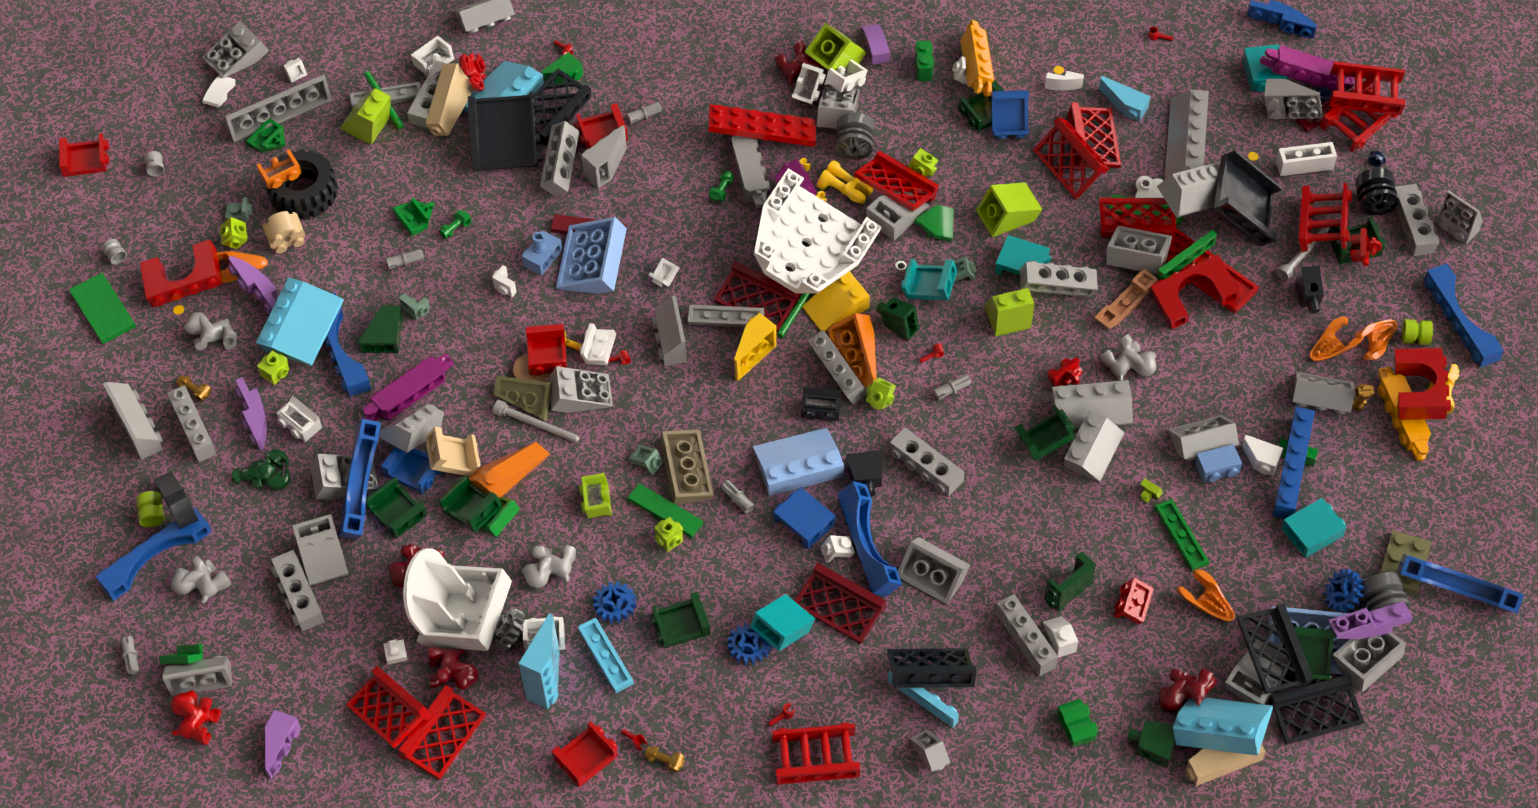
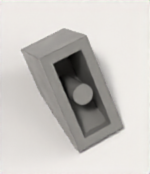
(930, 750)

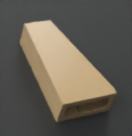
(448, 99)
(1213, 764)

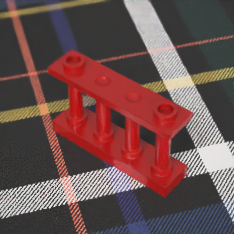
(1365, 102)
(1332, 119)
(1308, 211)
(808, 772)

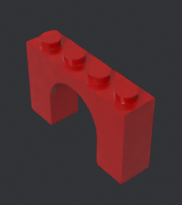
(1210, 272)
(203, 277)
(1428, 364)

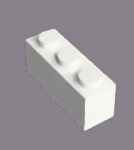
(1306, 159)

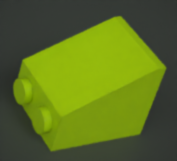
(834, 49)
(368, 116)
(1007, 207)
(1010, 311)

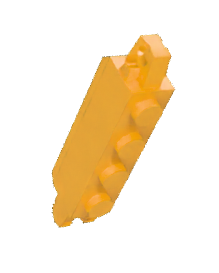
(977, 59)
(1412, 433)

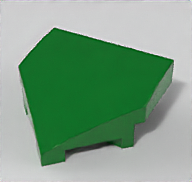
(267, 138)
(414, 215)
(937, 222)
(185, 655)

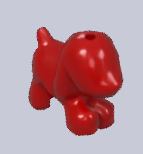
(194, 716)

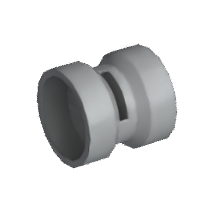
(154, 163)
(114, 251)

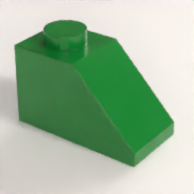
(568, 65)

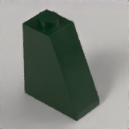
(383, 331)

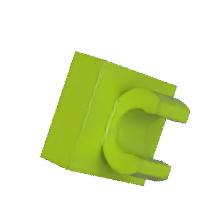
(1150, 490)

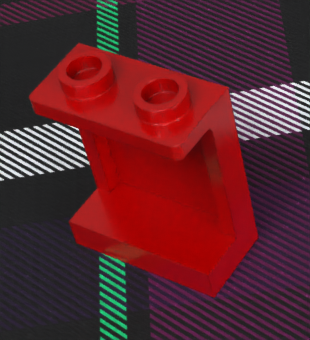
(599, 126)
(83, 156)
(546, 348)
(586, 754)

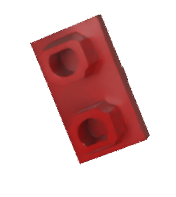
(1366, 246)
(1067, 374)

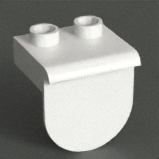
(453, 603)

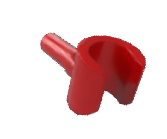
(1154, 34)
(566, 48)
(937, 352)
(623, 356)
(785, 714)
(637, 739)

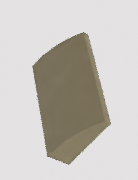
(686, 466)

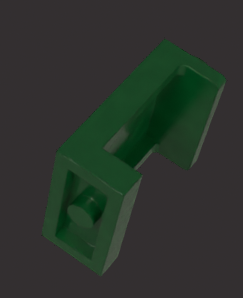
(978, 109)
(1344, 255)
(1047, 435)
(469, 504)
(395, 508)
(1060, 595)
(680, 622)
(1317, 648)

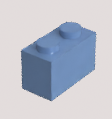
(1218, 463)

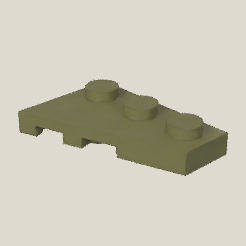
(526, 394)

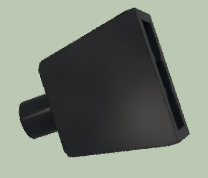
(1310, 288)
(866, 469)

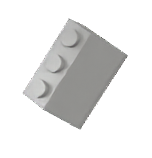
(483, 14)
(1138, 249)
(670, 333)
(1323, 393)
(412, 427)
(1203, 436)
(1093, 446)
(932, 570)
(1369, 658)
(198, 676)

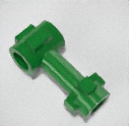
(719, 194)
(460, 218)

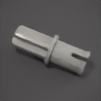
(643, 112)
(403, 259)
(951, 387)
(737, 496)
(129, 655)

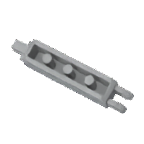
(750, 170)

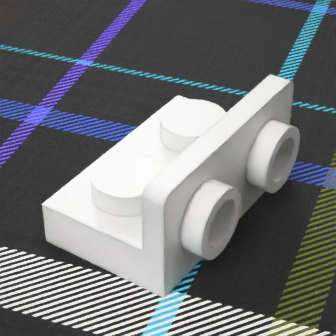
(597, 345)

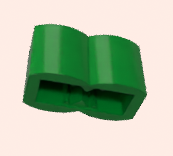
(924, 61)
(1077, 723)

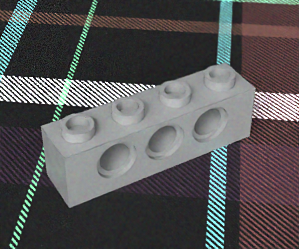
(420, 107)
(559, 158)
(1415, 220)
(1084, 286)
(838, 367)
(191, 423)
(908, 441)
(289, 564)
(1026, 635)

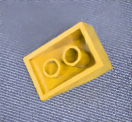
(837, 302)
(755, 344)

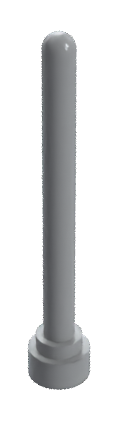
(1286, 271)
(501, 408)

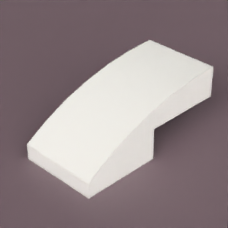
(1070, 81)
(217, 92)

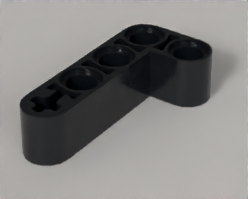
(176, 499)

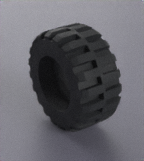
(310, 200)

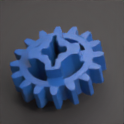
(1343, 590)
(606, 608)
(747, 651)

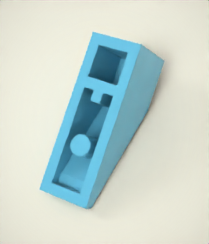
(1125, 99)

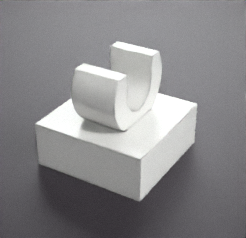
(295, 69)
(395, 651)

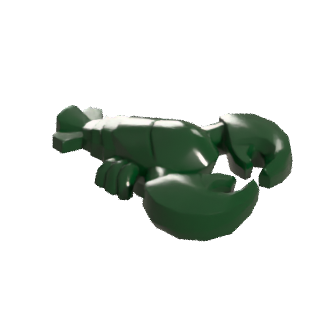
(263, 471)

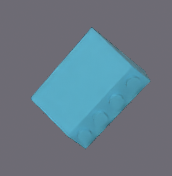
(510, 80)
(299, 321)
(541, 666)
(1222, 725)

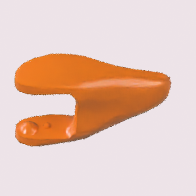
(256, 261)
(1378, 337)
(1329, 345)
(1211, 600)

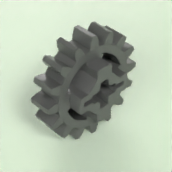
(508, 629)

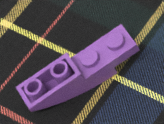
(253, 281)
(254, 413)
(1370, 624)

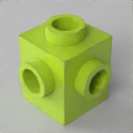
(923, 163)
(233, 233)
(273, 367)
(880, 394)
(668, 533)

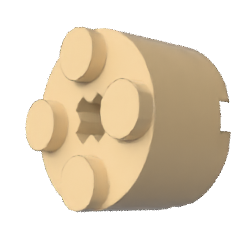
(284, 231)

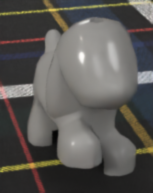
(199, 325)
(1142, 363)
(538, 573)
(200, 578)

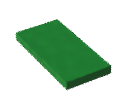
(102, 308)

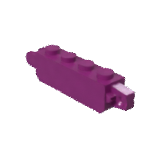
(1303, 67)
(408, 388)

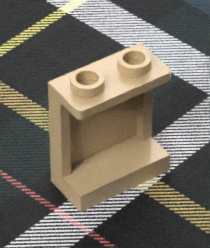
(452, 453)

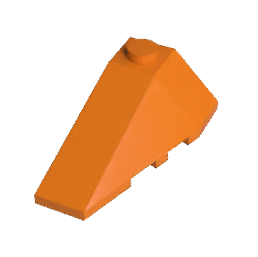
(856, 343)
(509, 470)

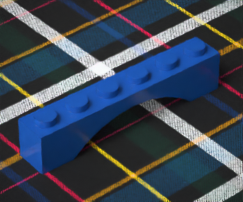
(1482, 345)
(352, 372)
(1294, 463)
(356, 489)
(856, 506)
(119, 576)
(1460, 583)

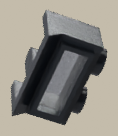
(821, 404)

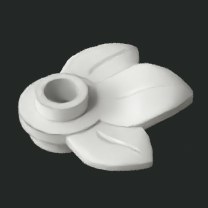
(1149, 191)

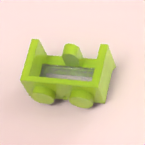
(596, 495)

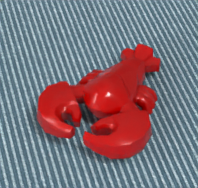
(474, 69)

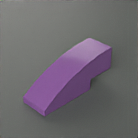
(876, 44)

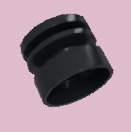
(1376, 191)

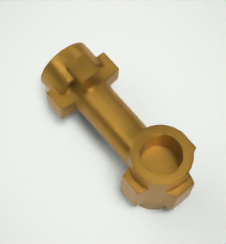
(200, 393)
(1362, 393)
(674, 762)

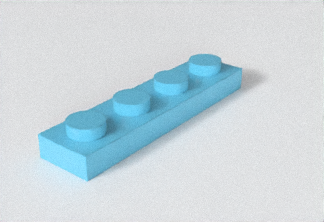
(605, 655)
(931, 703)

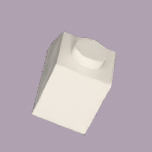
(1262, 455)
(1061, 636)

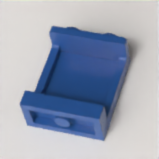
(1009, 113)
(410, 469)
(804, 516)

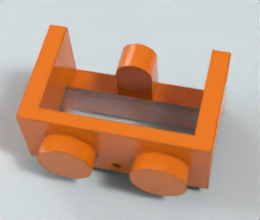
(280, 171)

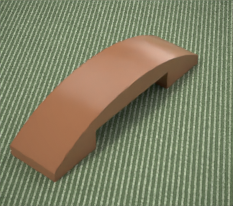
(1127, 301)

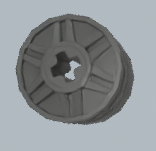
(854, 136)
(1383, 591)

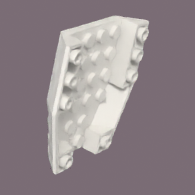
(791, 218)

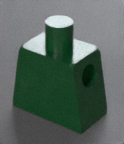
(899, 317)
(1154, 741)

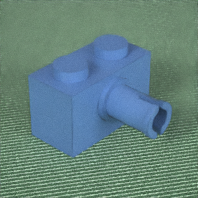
(541, 252)

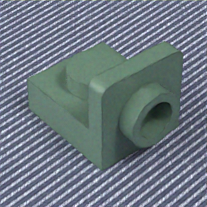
(239, 210)
(965, 269)
(414, 308)
(647, 457)

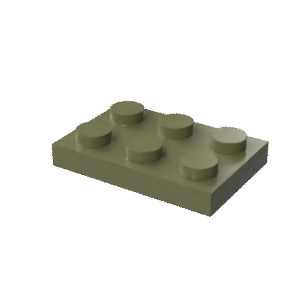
(1407, 544)

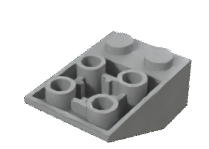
(235, 51)
(1291, 100)
(835, 104)
(603, 158)
(893, 216)
(1459, 218)
(579, 390)
(331, 476)
(320, 550)
(1244, 679)

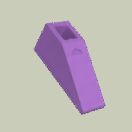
(278, 738)

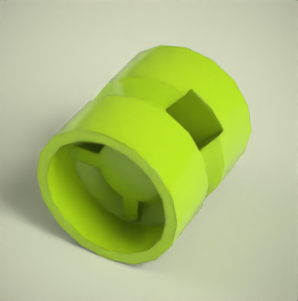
(1418, 332)
(150, 509)

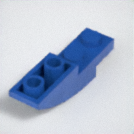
(1287, 17)

